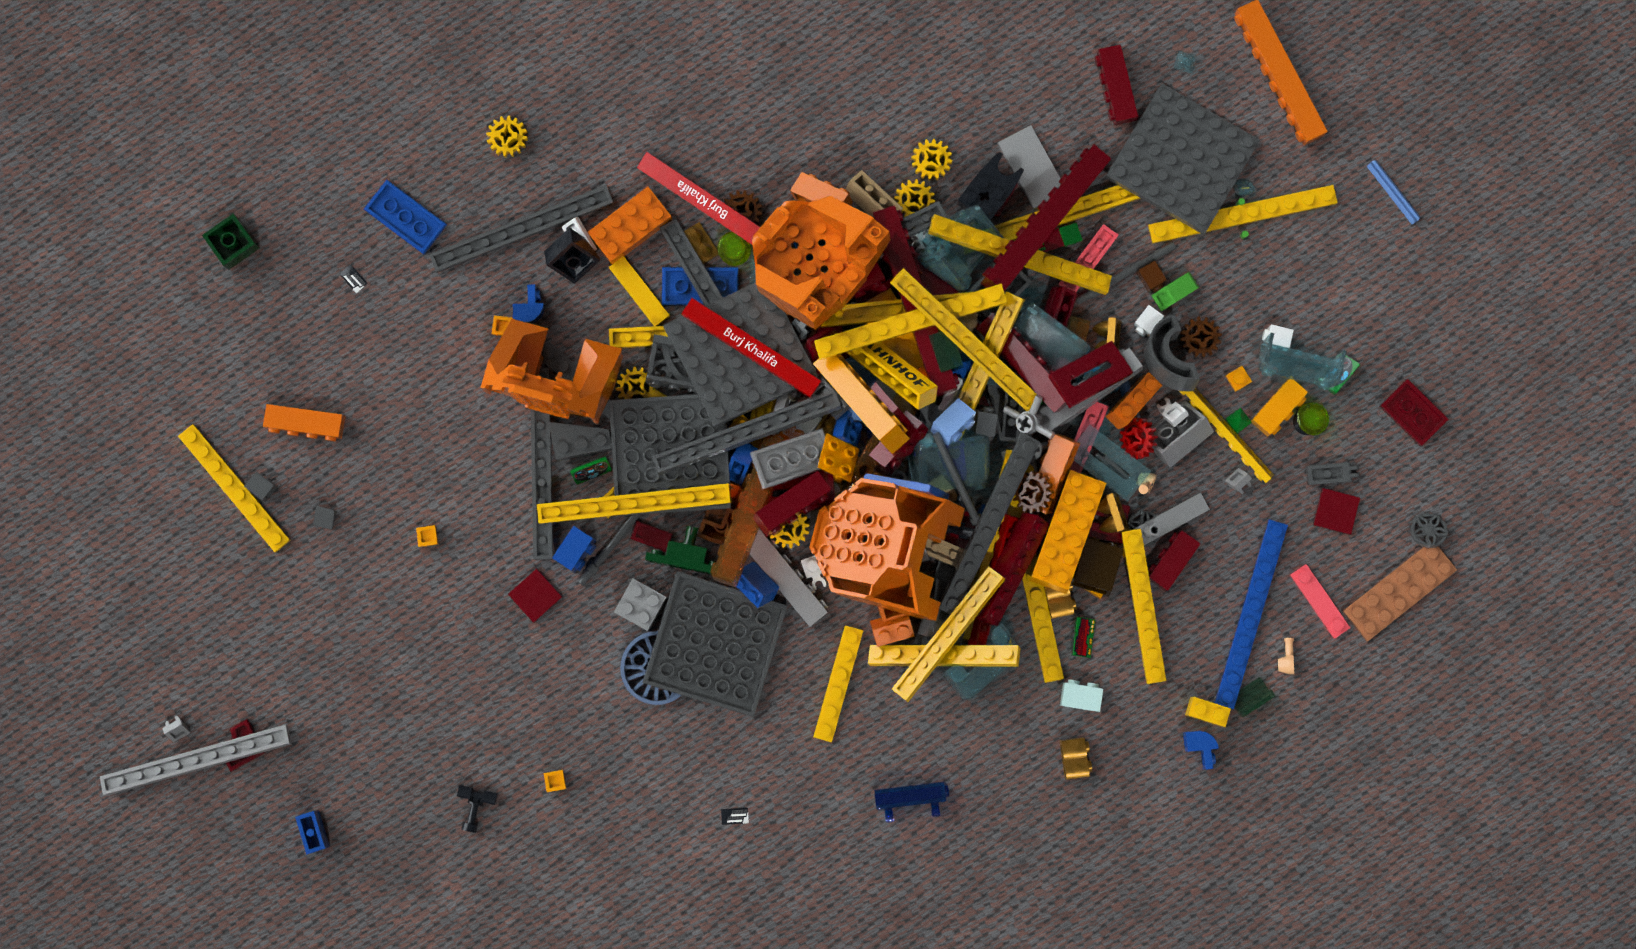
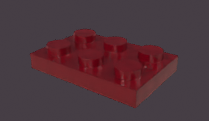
(1414, 412)

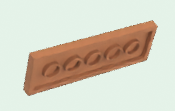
(1399, 591)

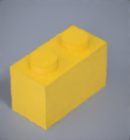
(1208, 711)

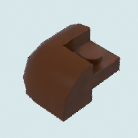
(715, 524)

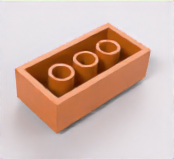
(630, 225)

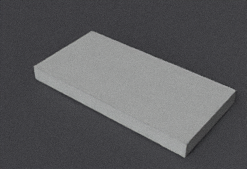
(1027, 152)
(788, 459)

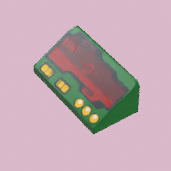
(1083, 637)

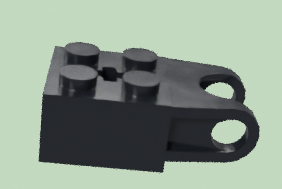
(991, 184)

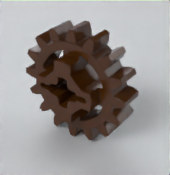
(745, 203)
(1201, 346)
(1028, 484)

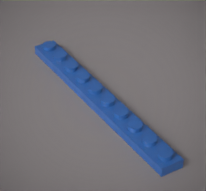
(1251, 614)

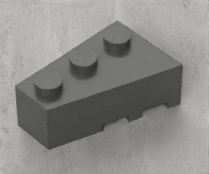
(1006, 425)
(578, 441)

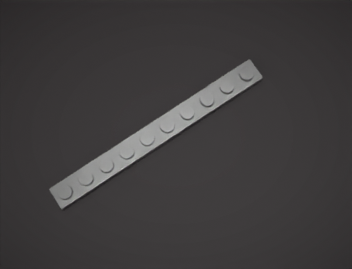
(195, 760)

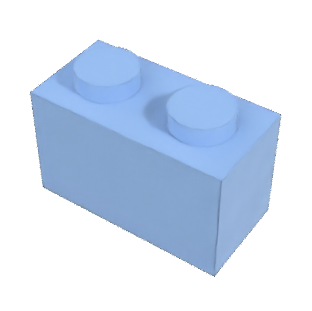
(954, 421)

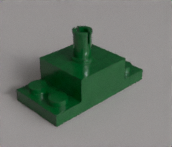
(683, 555)

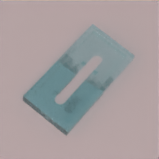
(1121, 486)

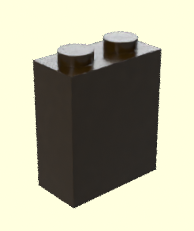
(1098, 566)

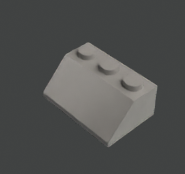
(1178, 441)

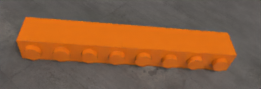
(1280, 72)

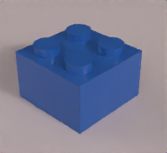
(575, 549)

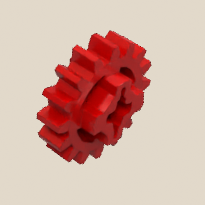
(1138, 438)

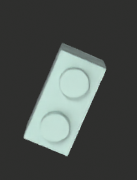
(1081, 696)

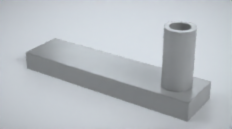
(1173, 518)

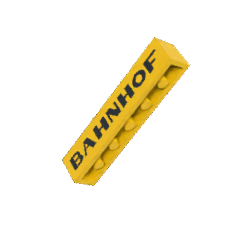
(896, 374)

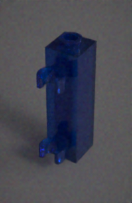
(911, 795)

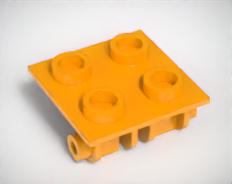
(838, 458)

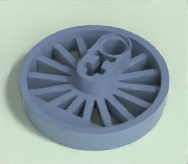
(643, 667)

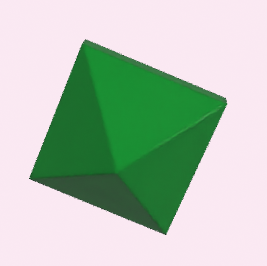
(1238, 420)

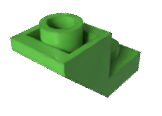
(1175, 291)

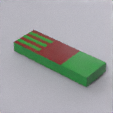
(1061, 238)

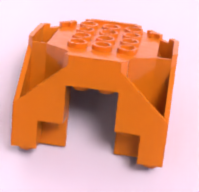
(850, 253)
(516, 368)
(890, 571)

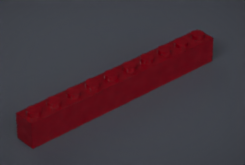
(1047, 219)
(901, 256)

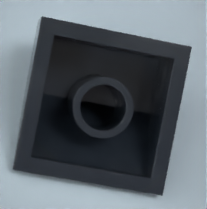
(571, 256)

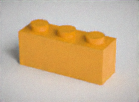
(1279, 407)

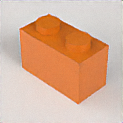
(891, 631)

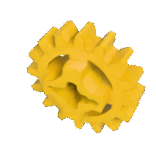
(496, 134)
(926, 152)
(908, 192)
(626, 379)
(793, 535)

